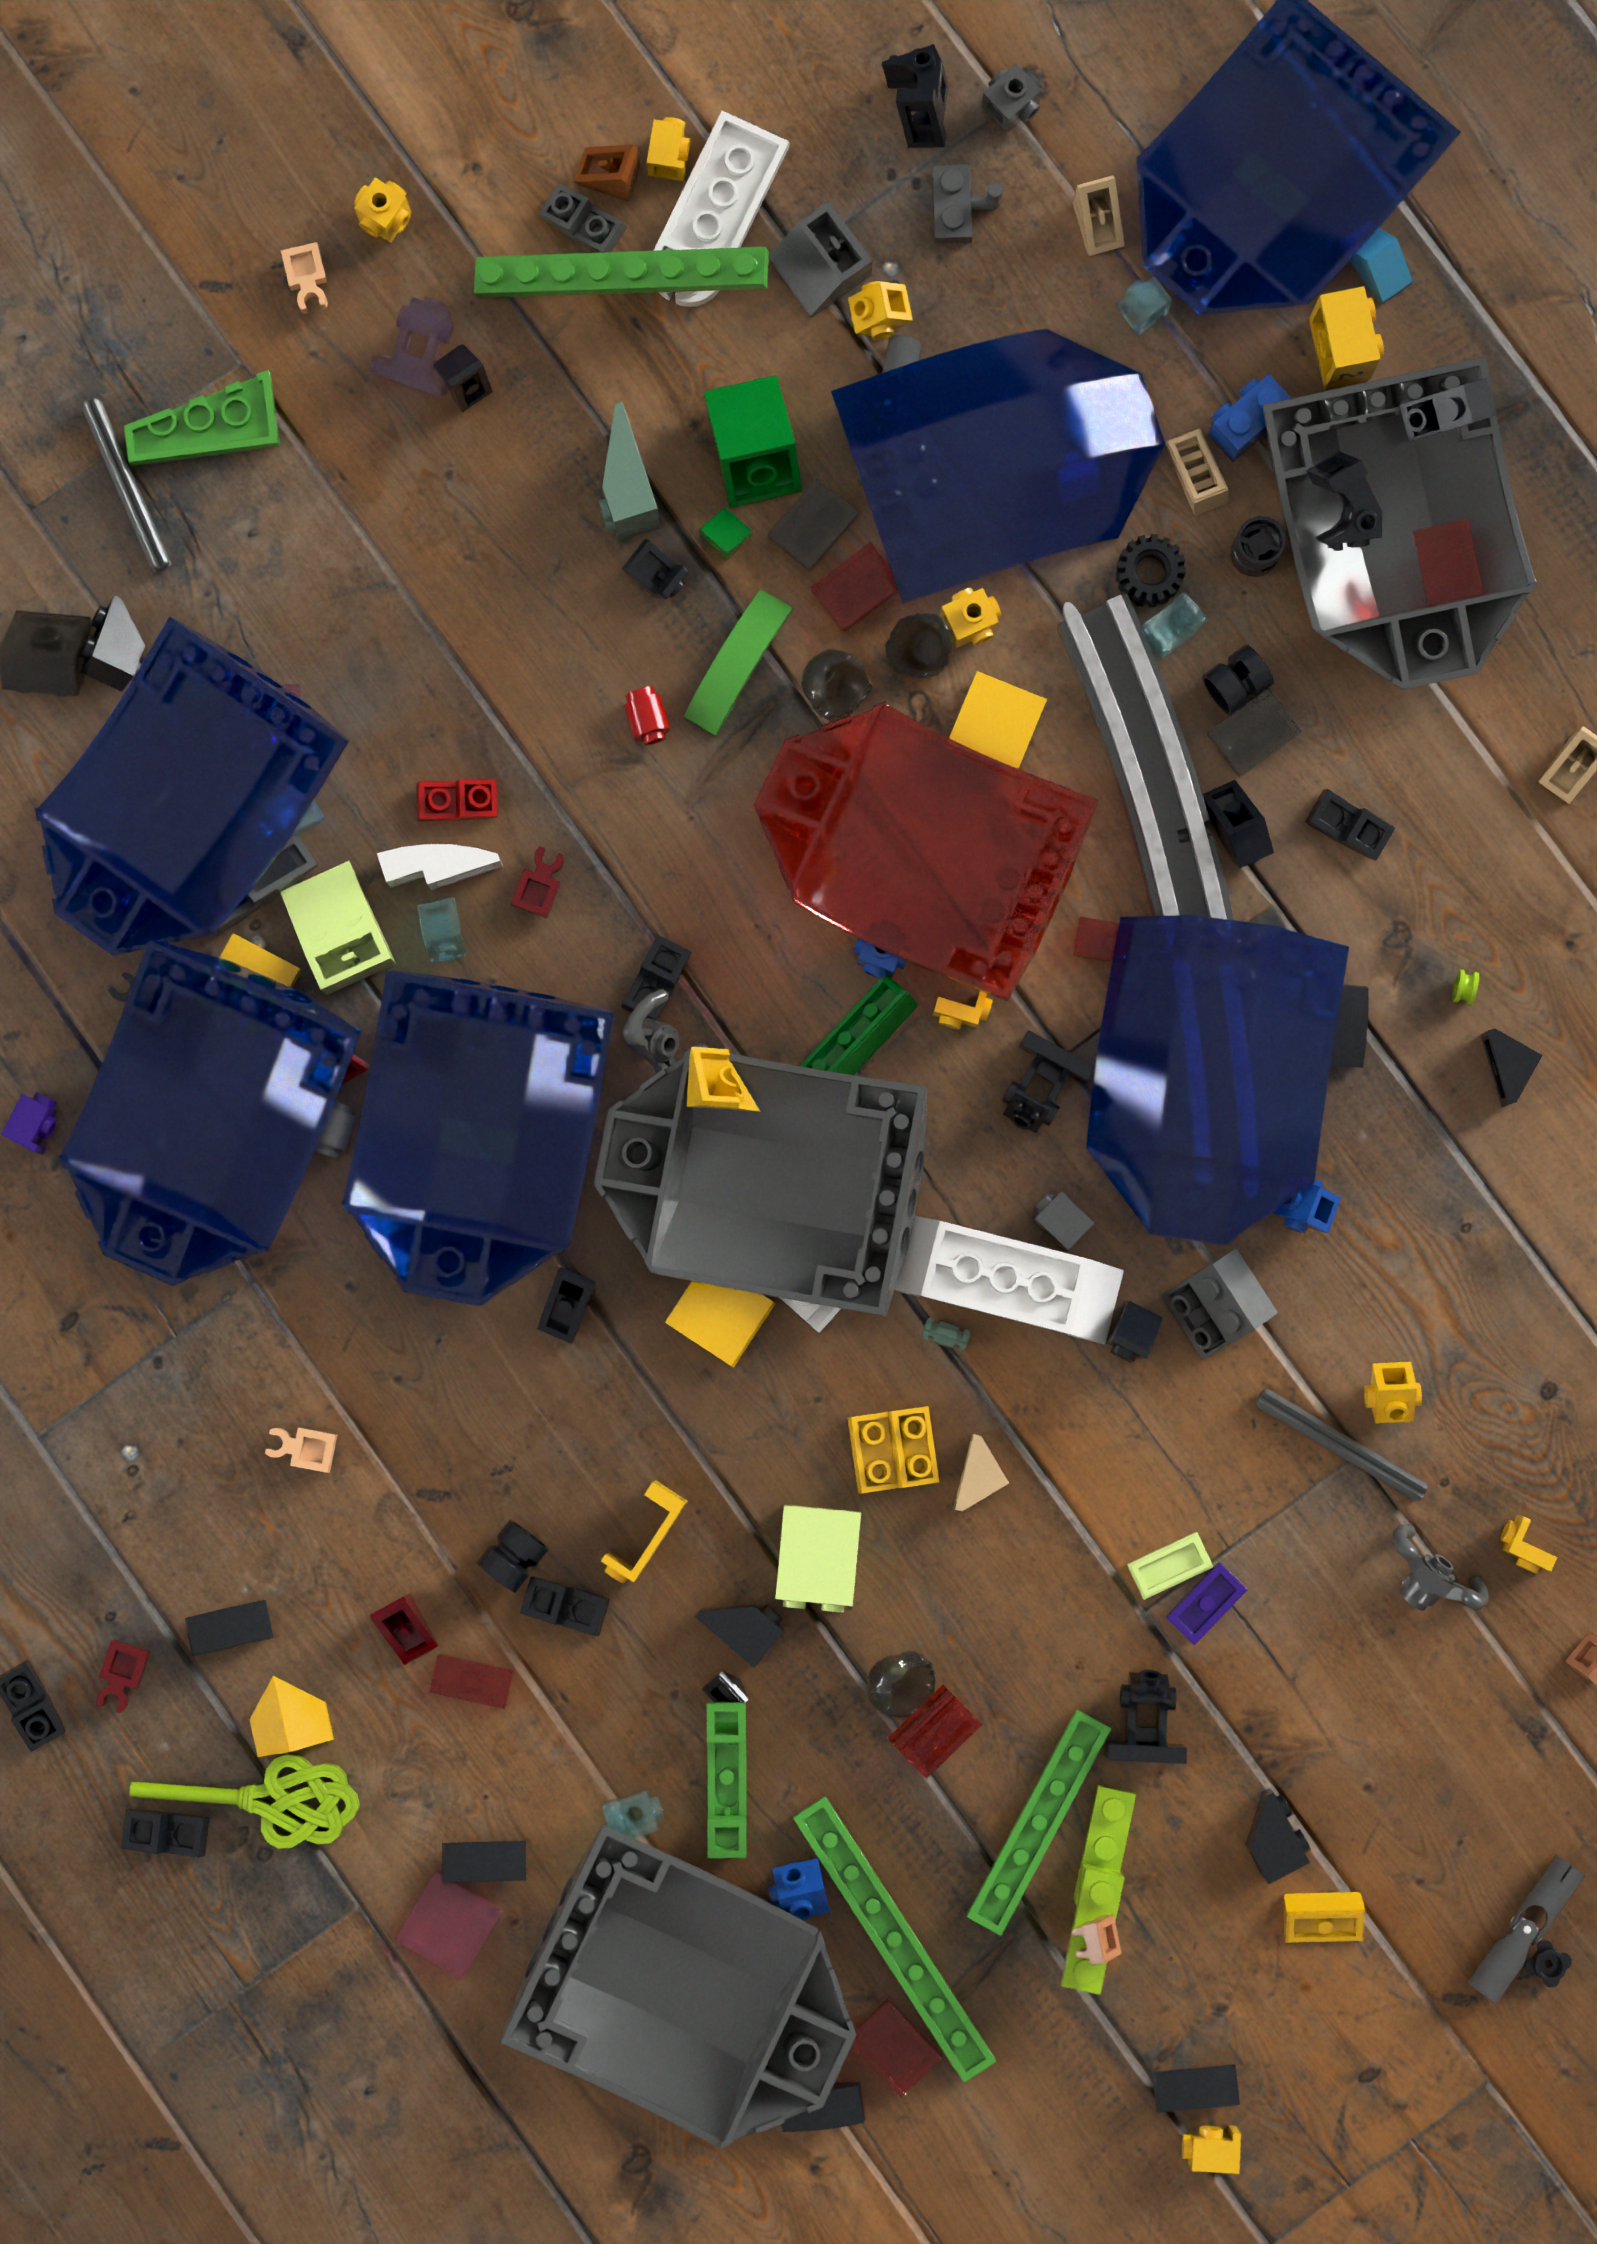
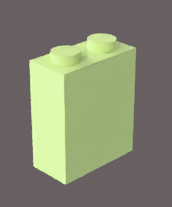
(818, 1557)

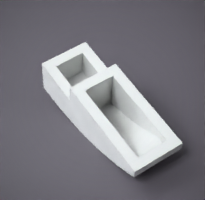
(436, 862)

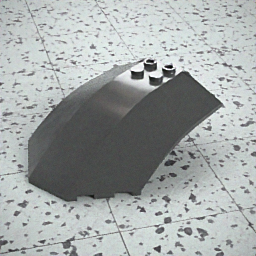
(1374, 594)
(774, 1201)
(682, 1994)

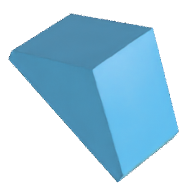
(1382, 266)

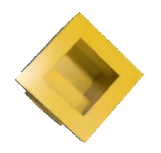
(667, 149)
(1212, 2149)

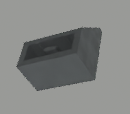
(821, 260)
(1219, 1304)

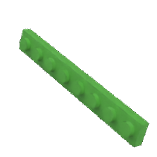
(621, 272)
(894, 1939)

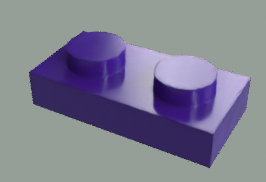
(1206, 1603)

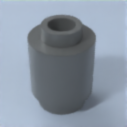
(337, 1131)

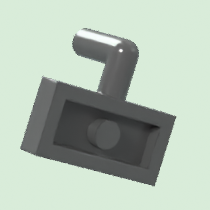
(955, 204)

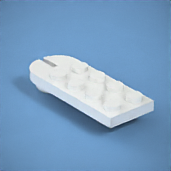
(722, 193)

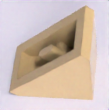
(1099, 215)
(1572, 765)
(979, 1476)

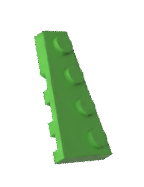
(221, 423)

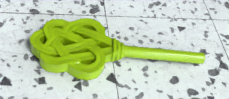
(246, 1798)

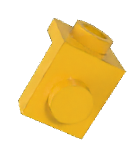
(956, 1014)
(1528, 1556)

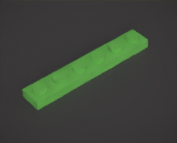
(1038, 1822)

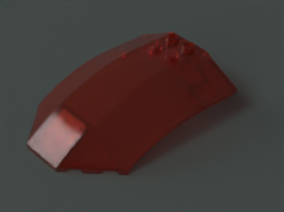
(922, 844)

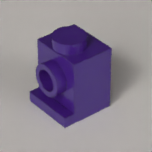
(31, 1122)

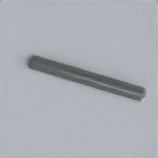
(126, 485)
(1341, 1445)

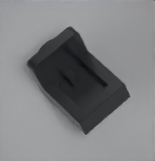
(655, 571)

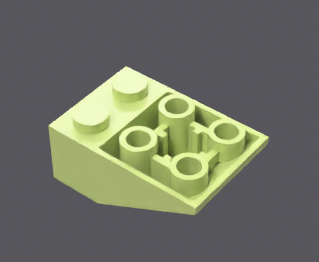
(337, 928)

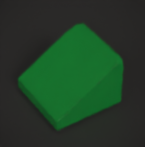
(725, 533)

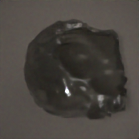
(920, 645)
(835, 683)
(901, 1683)

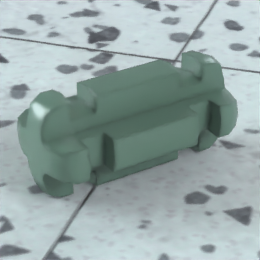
(946, 1334)

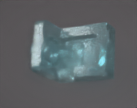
(1174, 625)

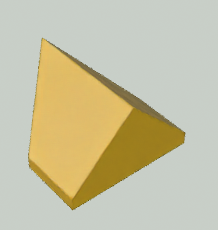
(716, 1082)
(288, 1720)

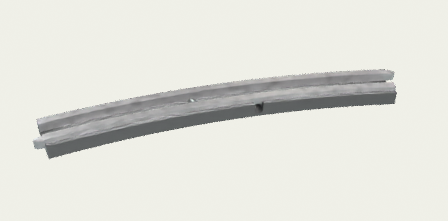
(1147, 759)

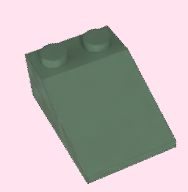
(628, 500)

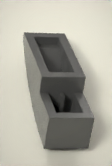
(286, 870)

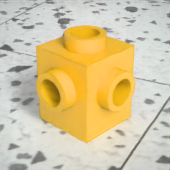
(383, 220)
(880, 309)
(971, 629)
(1393, 1392)

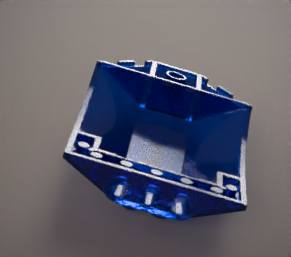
(1281, 166)
(998, 455)
(182, 796)
(1213, 1070)
(204, 1113)
(474, 1131)

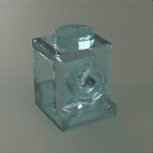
(1144, 304)
(617, 1814)

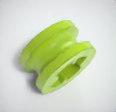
(1465, 987)

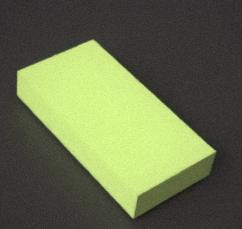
(1169, 1565)

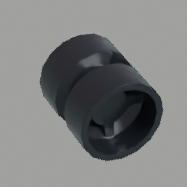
(1258, 546)
(1228, 689)
(512, 1556)

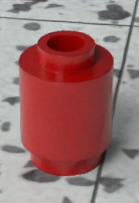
(646, 715)

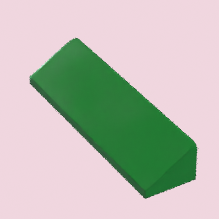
(863, 1029)

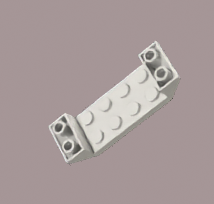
(1010, 1279)

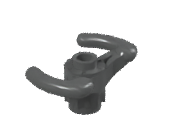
(652, 1038)
(1433, 1577)

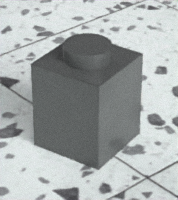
(1062, 1220)

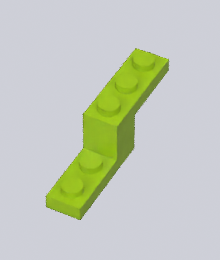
(1098, 1880)

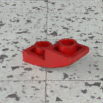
(456, 800)

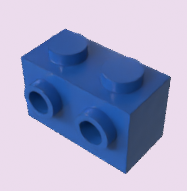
(1243, 423)

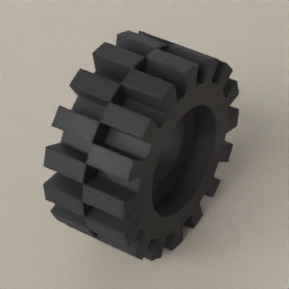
(1150, 548)

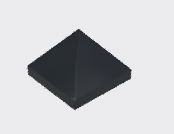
(726, 1689)

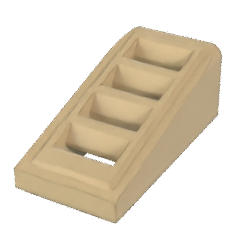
(1207, 493)

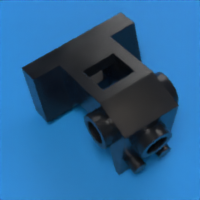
(927, 94)
(1347, 477)
(1051, 1064)
(1146, 1743)

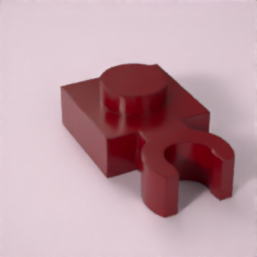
(537, 889)
(123, 1669)

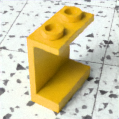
(670, 1501)

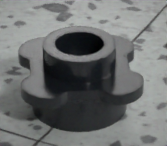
(1550, 1974)

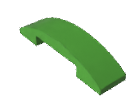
(737, 662)
(726, 1780)

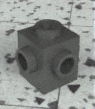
(1012, 97)

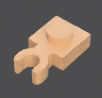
(304, 272)
(309, 1449)

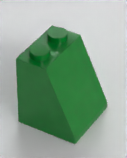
(753, 441)

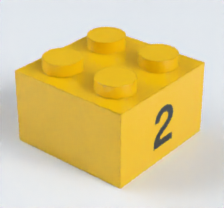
(1345, 337)

